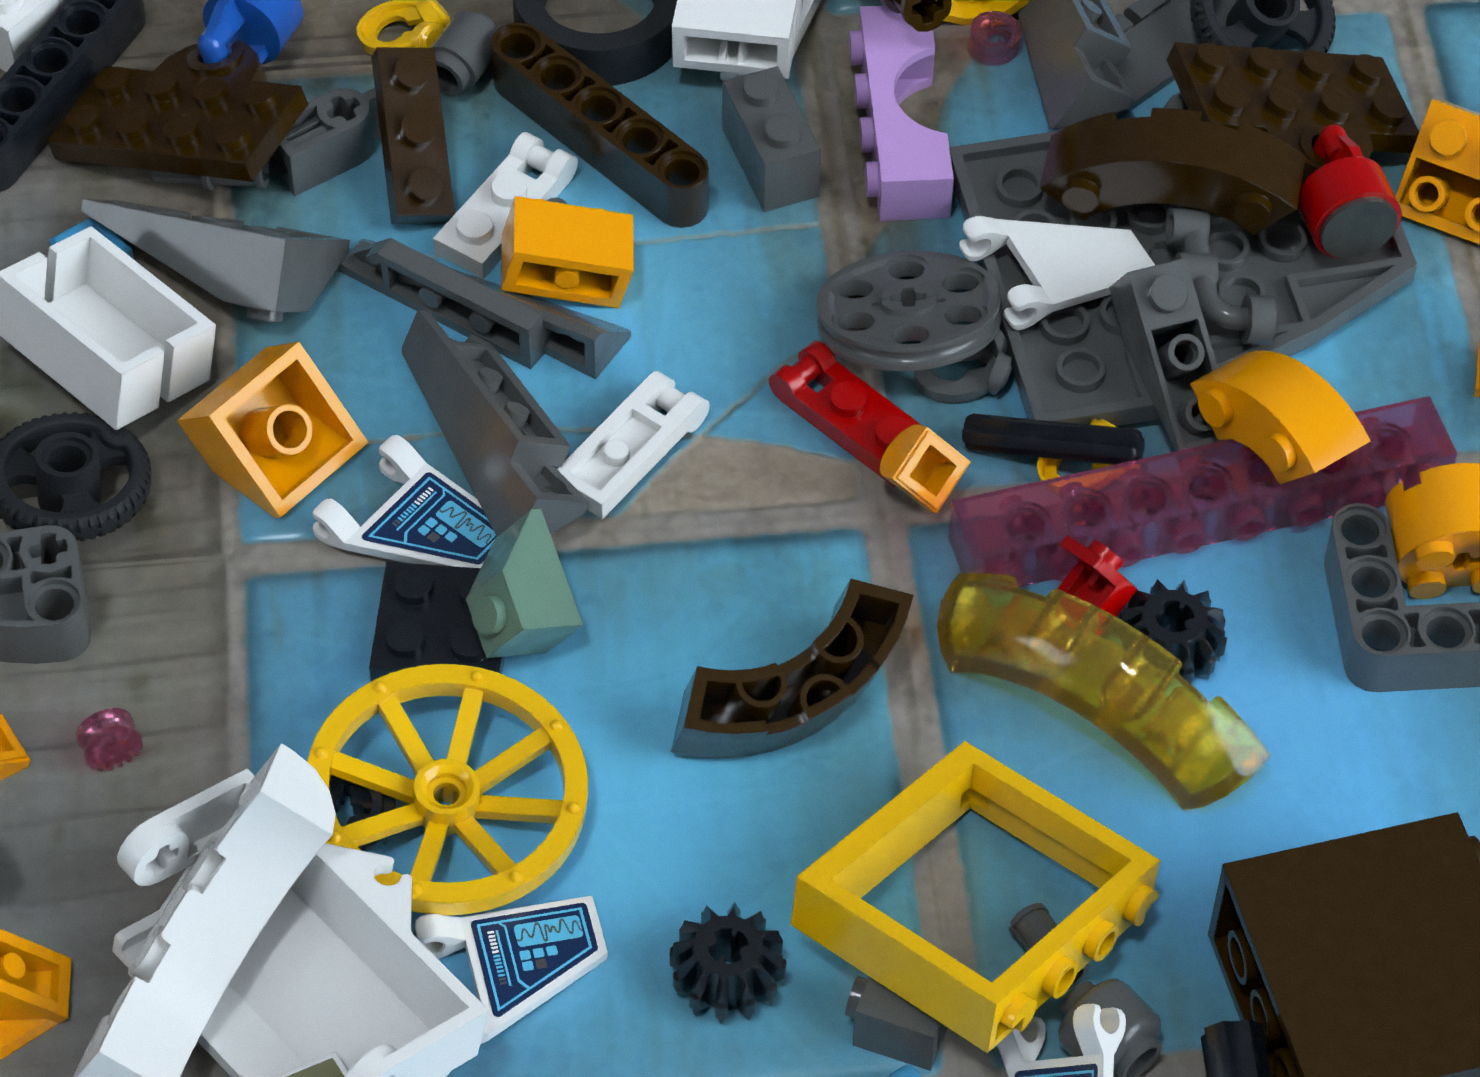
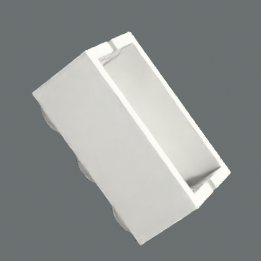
(104, 327)

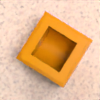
(923, 466)

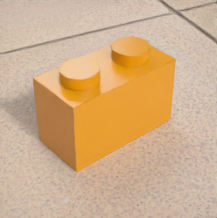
(567, 252)

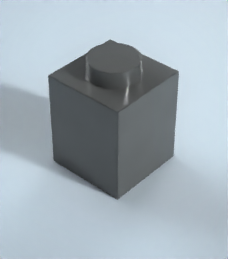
(892, 1025)

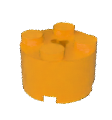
(1437, 530)

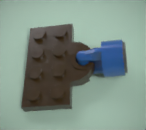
(201, 107)

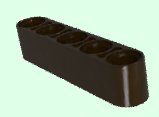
(600, 125)

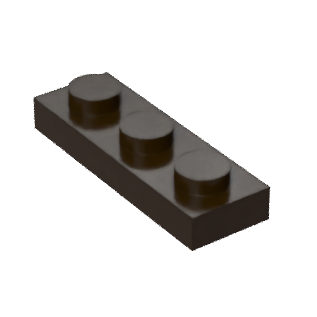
(412, 135)

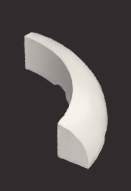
(213, 922)

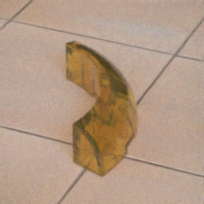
(1104, 675)

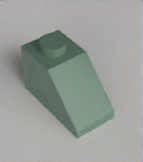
(522, 593)

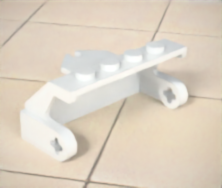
(326, 969)

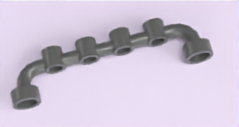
(1191, 228)

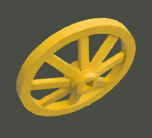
(457, 783)

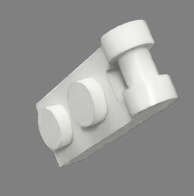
(476, 229)
(632, 441)

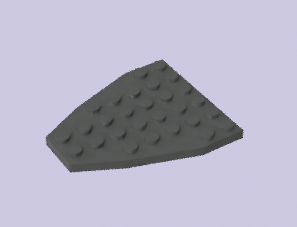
(1076, 358)

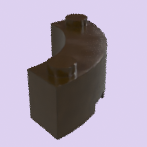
(1176, 162)
(785, 703)

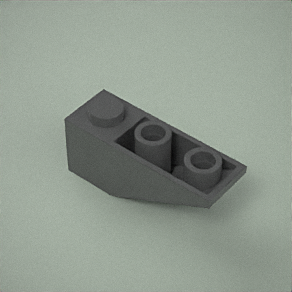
(1168, 345)

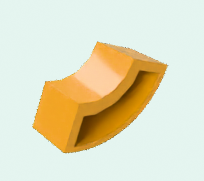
(1279, 413)

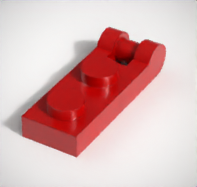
(844, 409)

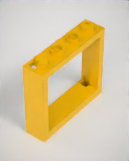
(981, 1011)

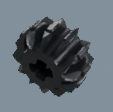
(1181, 625)
(753, 967)

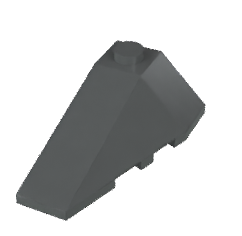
(235, 262)

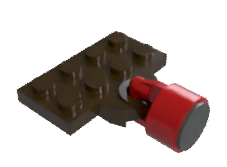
(1326, 109)

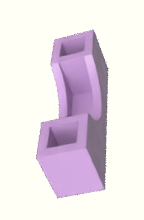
(909, 161)

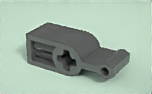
(327, 139)

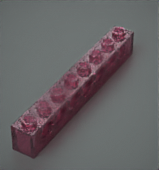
(1187, 499)

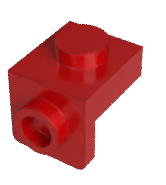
(1096, 576)

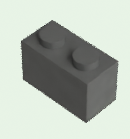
(771, 139)

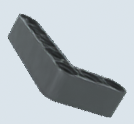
(1374, 614)

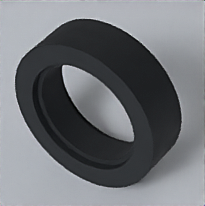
(615, 55)

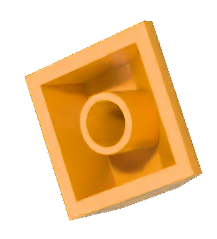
(274, 429)

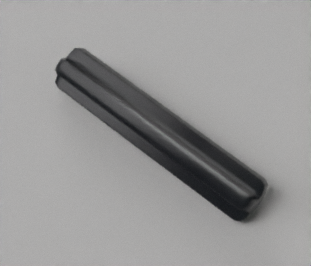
(1052, 439)

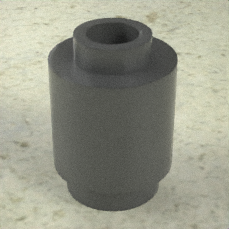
(463, 51)

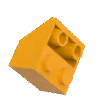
(1444, 172)

